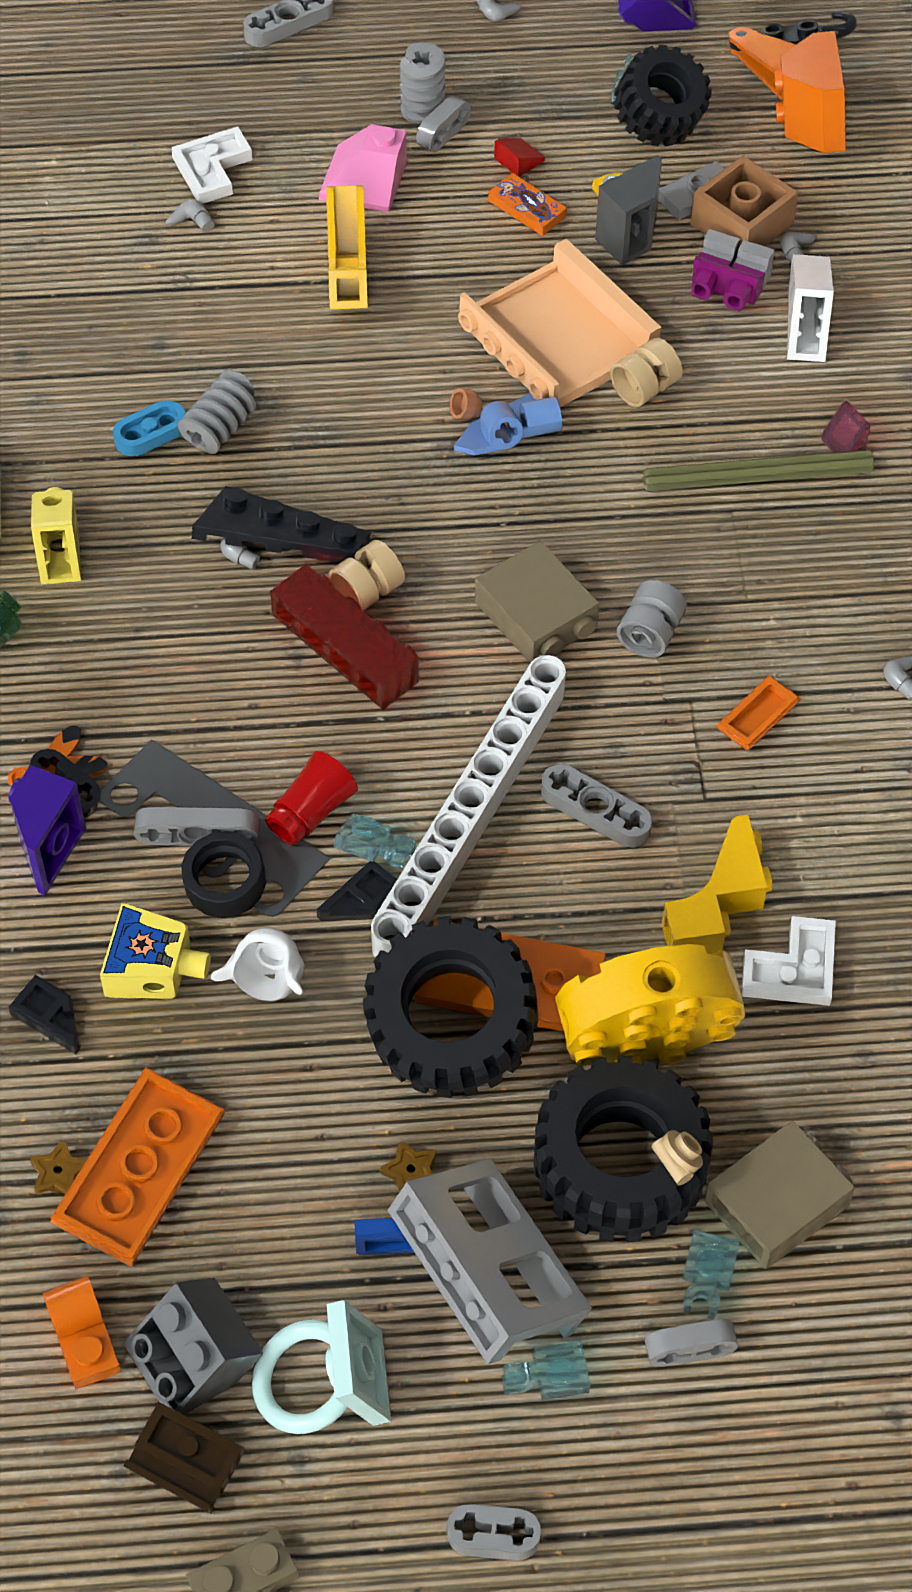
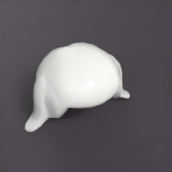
(261, 954)

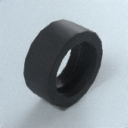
(220, 846)

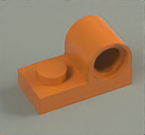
(81, 1332)

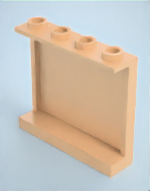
(559, 326)

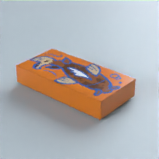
(527, 204)

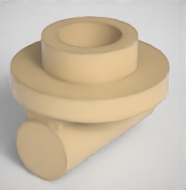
(679, 1155)

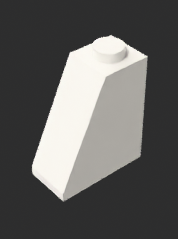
(809, 307)

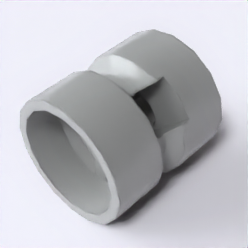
(651, 618)

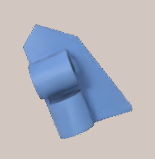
(505, 424)

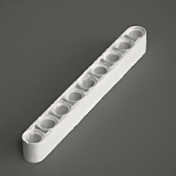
(476, 789)

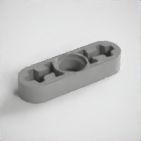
(268, 27)
(601, 822)
(186, 825)

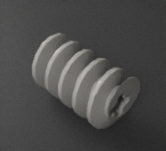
(421, 80)
(218, 412)

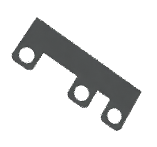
(184, 786)

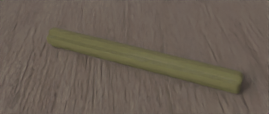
(758, 470)

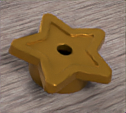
(408, 1157)
(45, 1166)

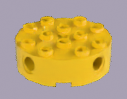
(651, 1005)

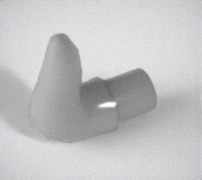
(495, 11)
(193, 210)
(792, 242)
(239, 555)
(897, 677)

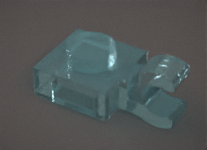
(556, 1369)

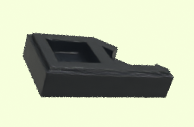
(359, 896)
(48, 1012)

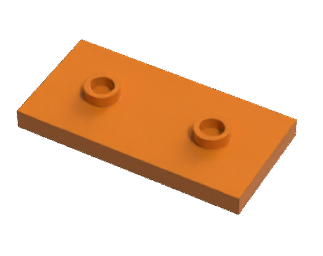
(550, 966)
(137, 1167)

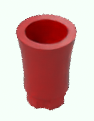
(311, 798)

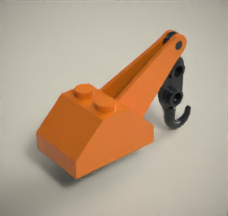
(805, 73)

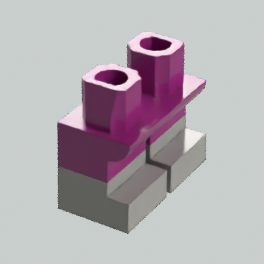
(731, 269)

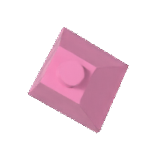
(370, 159)

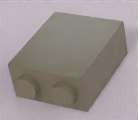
(537, 602)
(780, 1194)

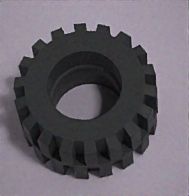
(675, 75)

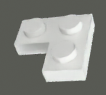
(205, 159)
(800, 975)

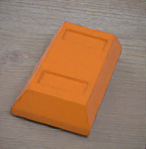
(758, 713)

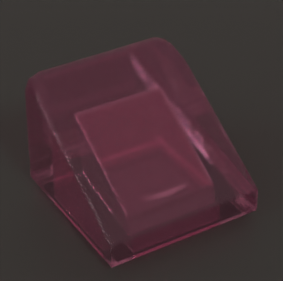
(846, 430)

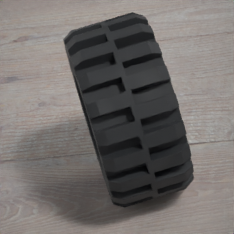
(442, 951)
(618, 1094)

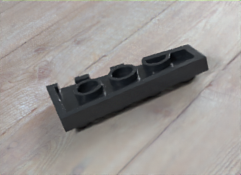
(281, 527)

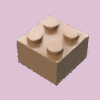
(745, 203)

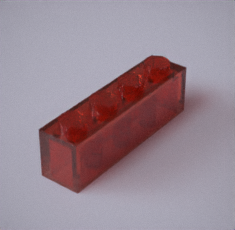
(345, 636)

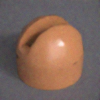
(465, 404)

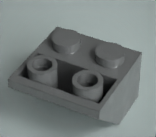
(629, 211)
(192, 1345)

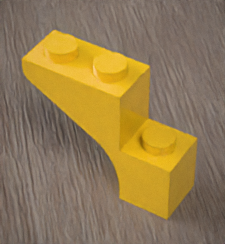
(346, 247)
(735, 887)

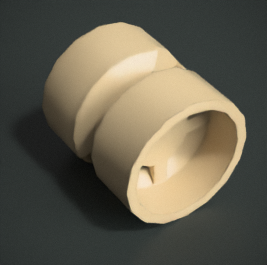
(646, 372)
(371, 573)

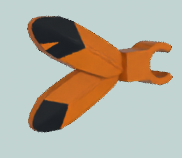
(66, 743)

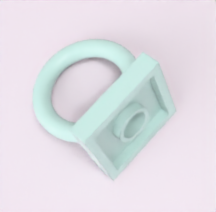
(352, 1363)

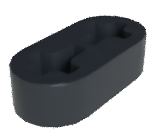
(70, 771)

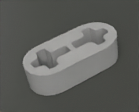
(443, 123)
(691, 1343)
(494, 1520)

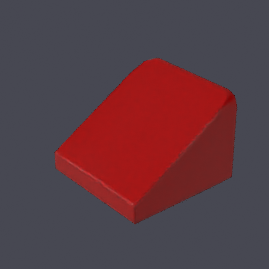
(517, 155)

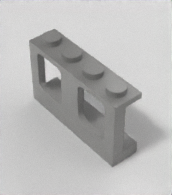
(468, 1261)

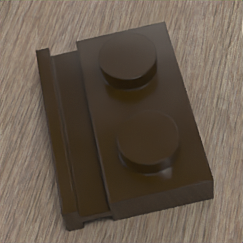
(184, 1457)

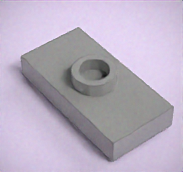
(679, 194)

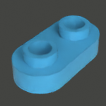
(146, 428)

